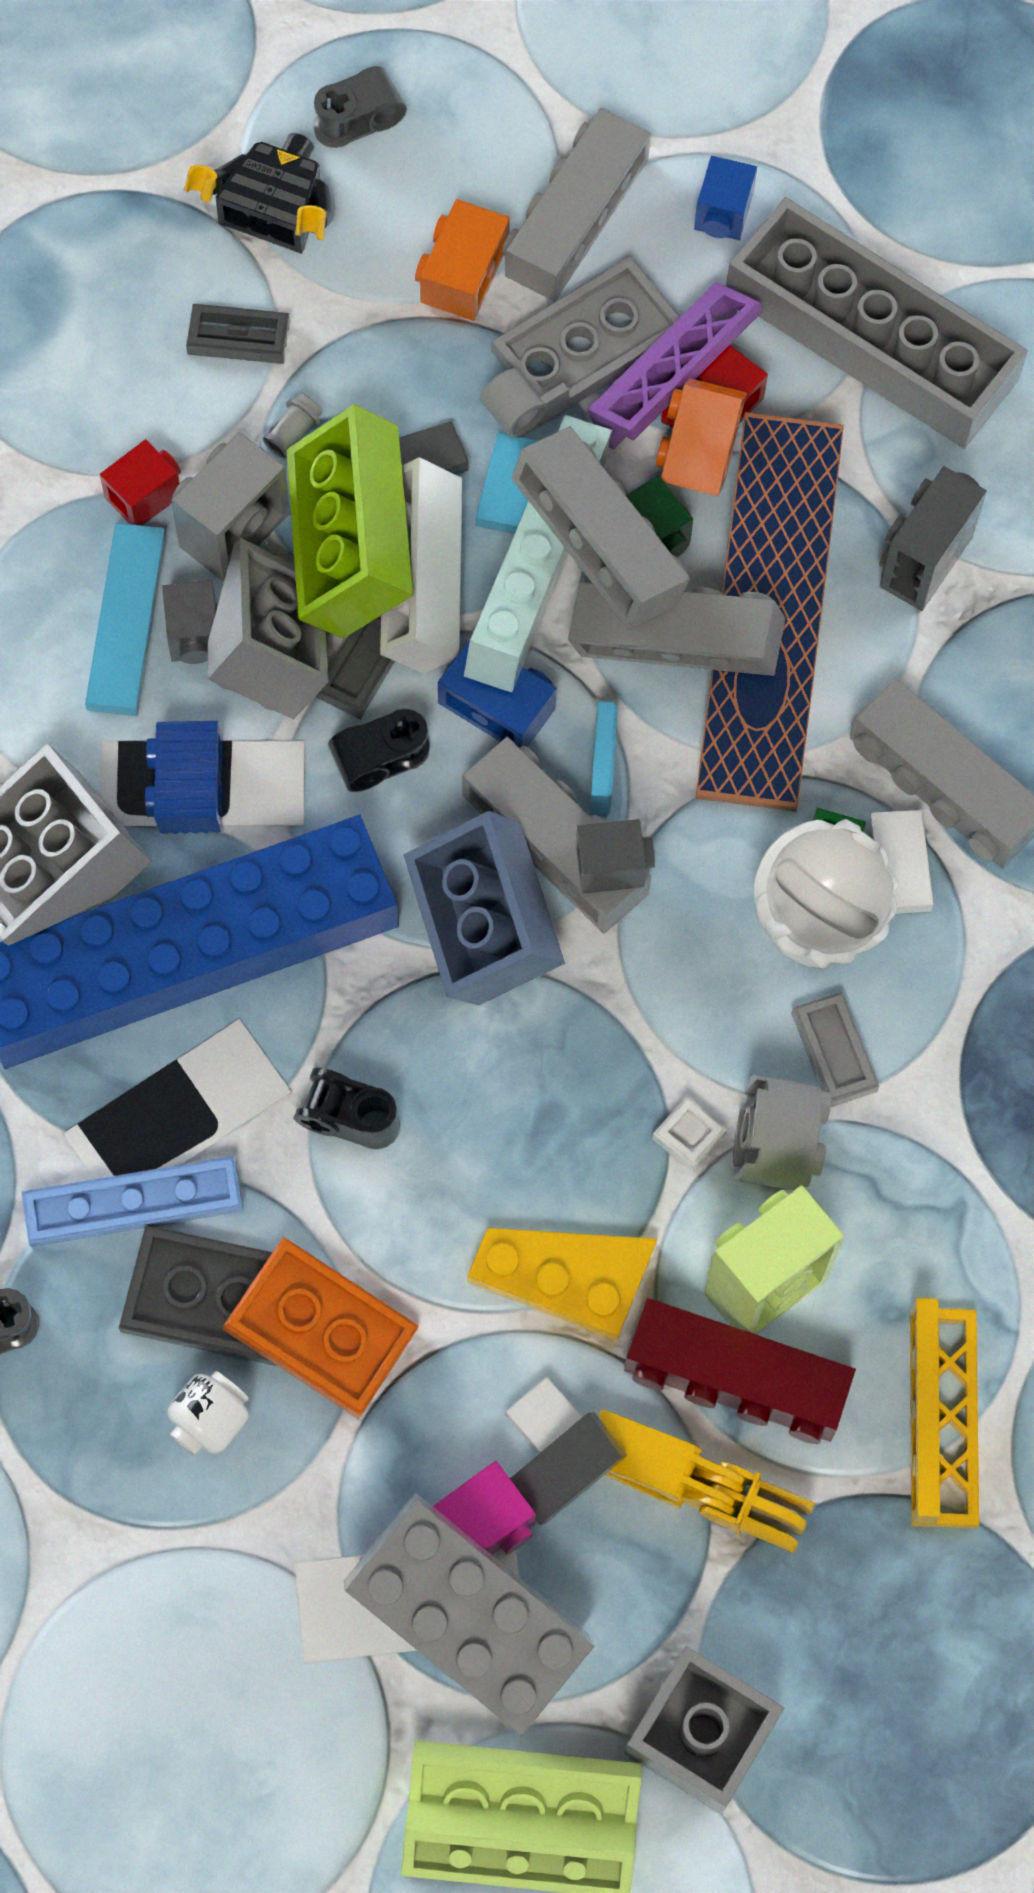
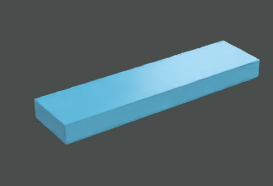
(125, 619)

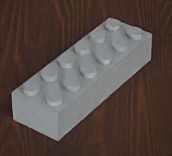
(876, 322)

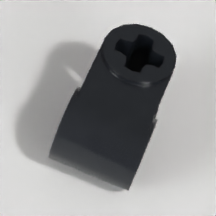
(375, 752)
(338, 1106)

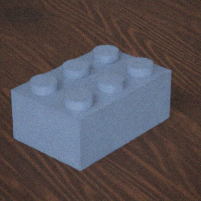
(483, 908)

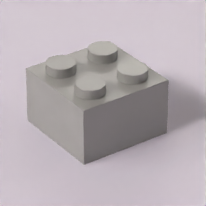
(231, 498)
(703, 1730)

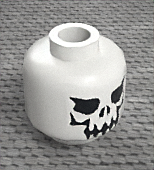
(208, 1413)

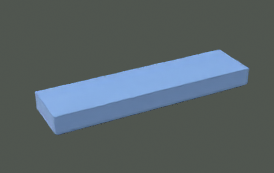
(132, 1201)

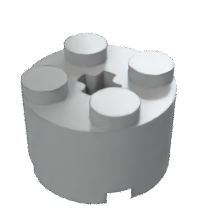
(780, 1133)

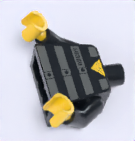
(269, 193)

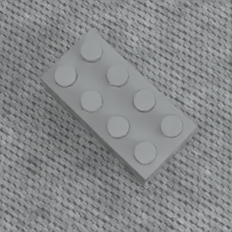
(468, 1614)

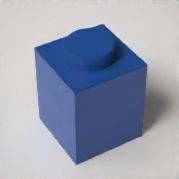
(725, 198)

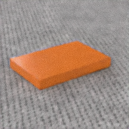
(320, 1327)

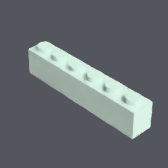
(523, 587)

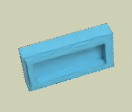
(501, 499)
(603, 758)

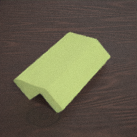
(521, 1819)

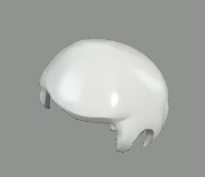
(825, 893)

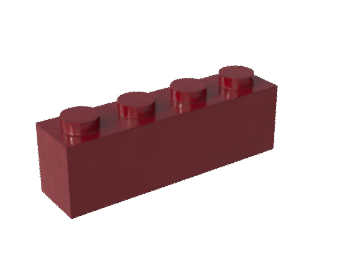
(739, 1371)

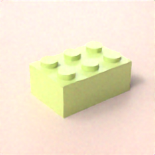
(772, 1260)

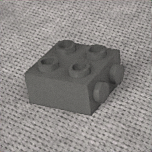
(931, 537)

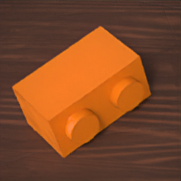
(462, 259)
(701, 436)

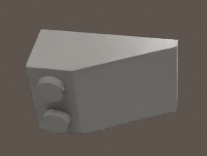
(257, 636)

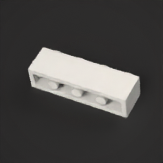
(427, 626)

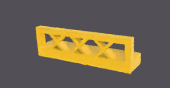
(925, 1415)

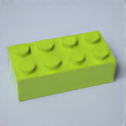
(349, 522)

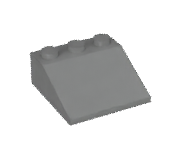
(58, 847)

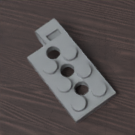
(528, 401)

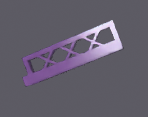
(673, 359)

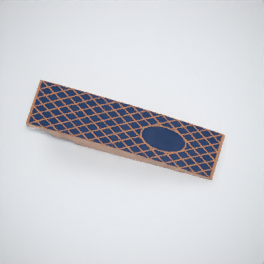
(782, 550)

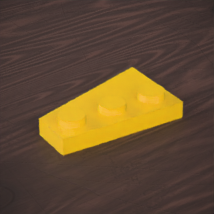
(565, 1274)

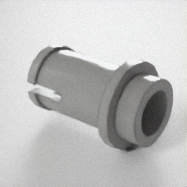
(293, 424)

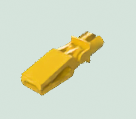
(679, 1475)

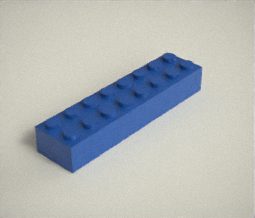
(191, 939)

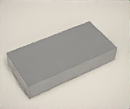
(835, 1049)

